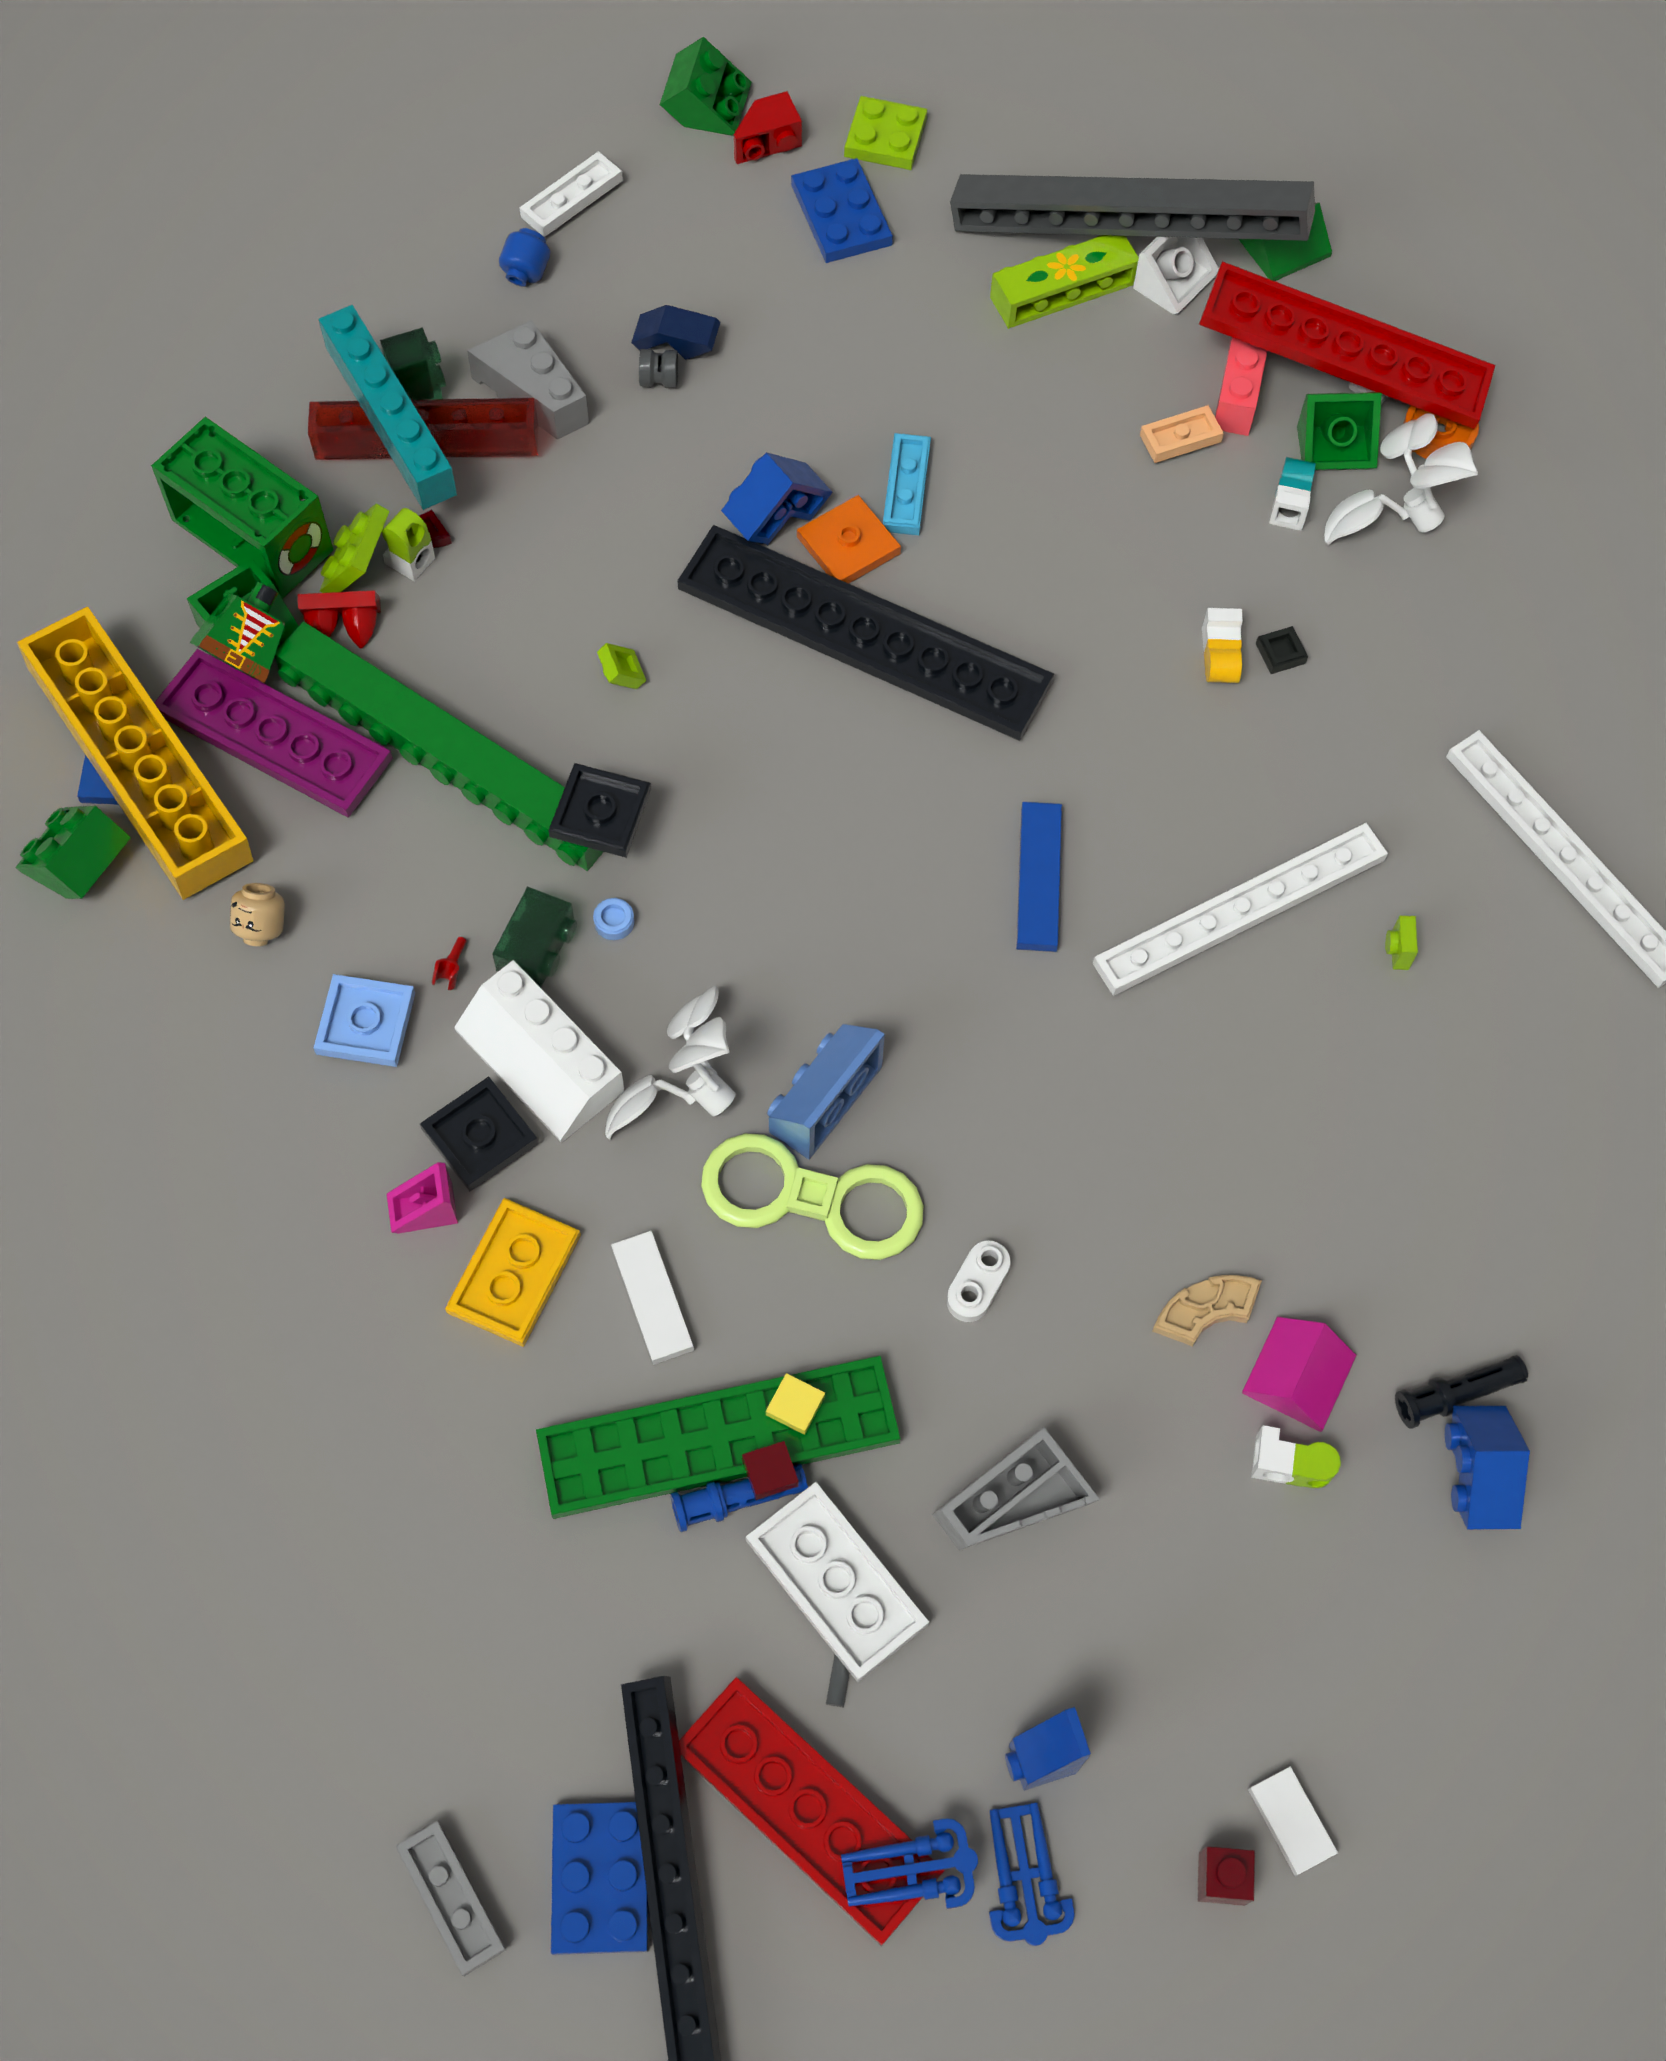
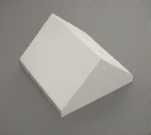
(1174, 271)

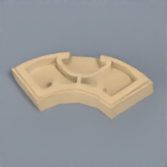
(1205, 1304)

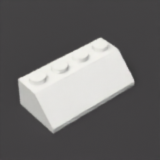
(539, 1052)

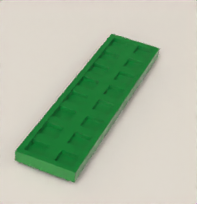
(704, 1435)

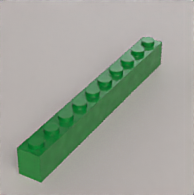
(427, 737)

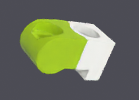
(406, 539)
(1292, 1462)

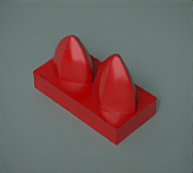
(356, 607)

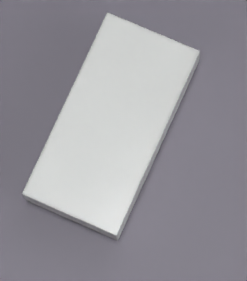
(1292, 1821)

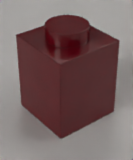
(1226, 1876)

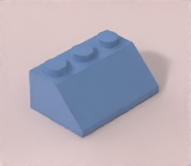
(826, 1088)

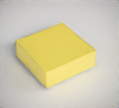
(795, 1404)

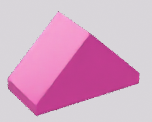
(423, 1201)

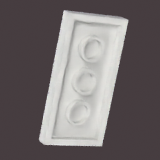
(837, 1581)

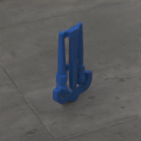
(964, 1860)
(1034, 1930)

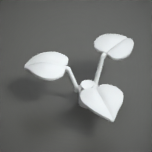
(1441, 466)
(703, 1084)

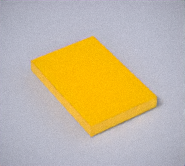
(513, 1272)

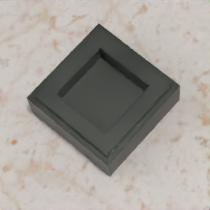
(1281, 650)

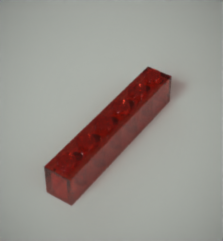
(458, 426)

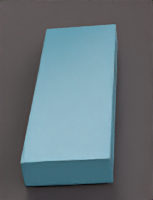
(906, 484)

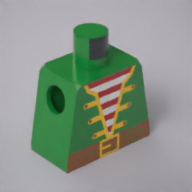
(243, 632)

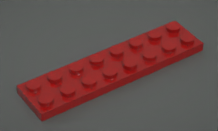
(1348, 345)

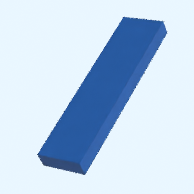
(1039, 877)

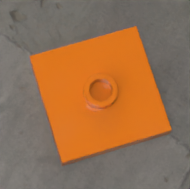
(848, 540)

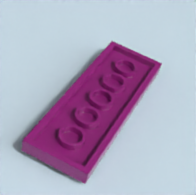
(273, 732)

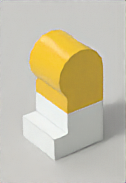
(1222, 644)

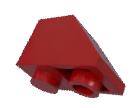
(768, 128)

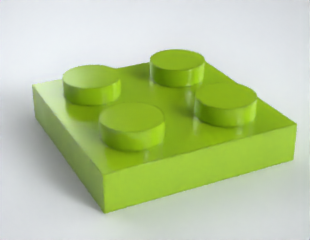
(885, 132)
(353, 550)

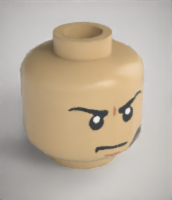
(257, 914)

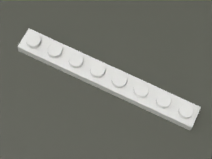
(1563, 853)
(1239, 909)

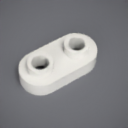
(979, 1279)

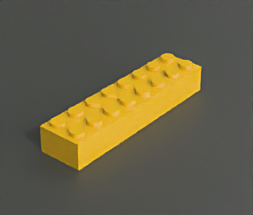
(136, 752)

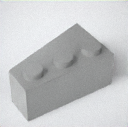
(527, 367)
(1016, 1492)

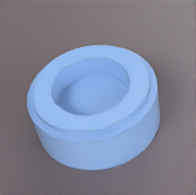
(613, 919)

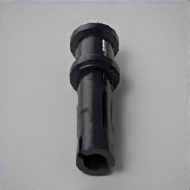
(1442, 1395)

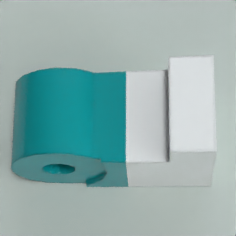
(1293, 493)

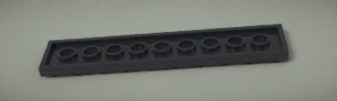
(866, 632)

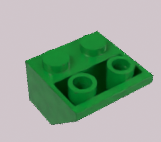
(705, 89)
(240, 583)
(73, 850)

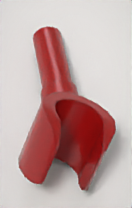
(448, 967)

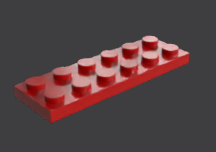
(798, 1802)

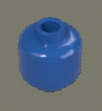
(524, 257)

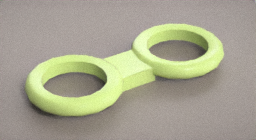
(812, 1196)

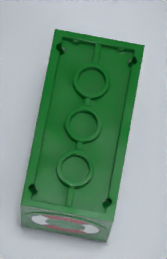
(243, 505)

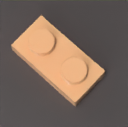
(1181, 434)

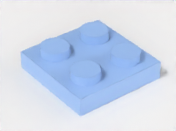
(364, 1020)

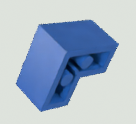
(772, 495)
(1490, 1467)

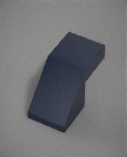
(680, 328)

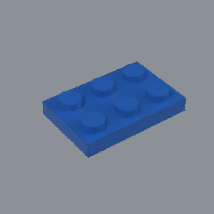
(841, 210)
(598, 1880)

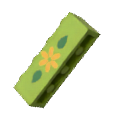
(1063, 279)

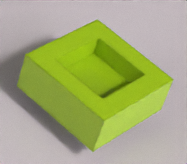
(621, 666)
(1402, 942)

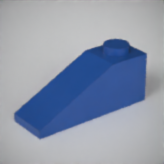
(1048, 1751)

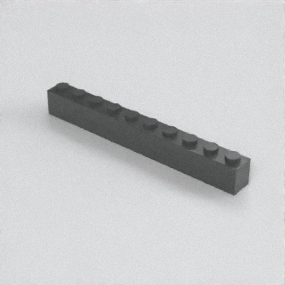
(1134, 206)

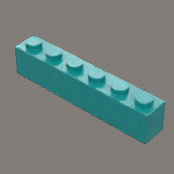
(388, 407)

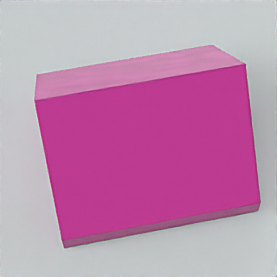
(1300, 1371)

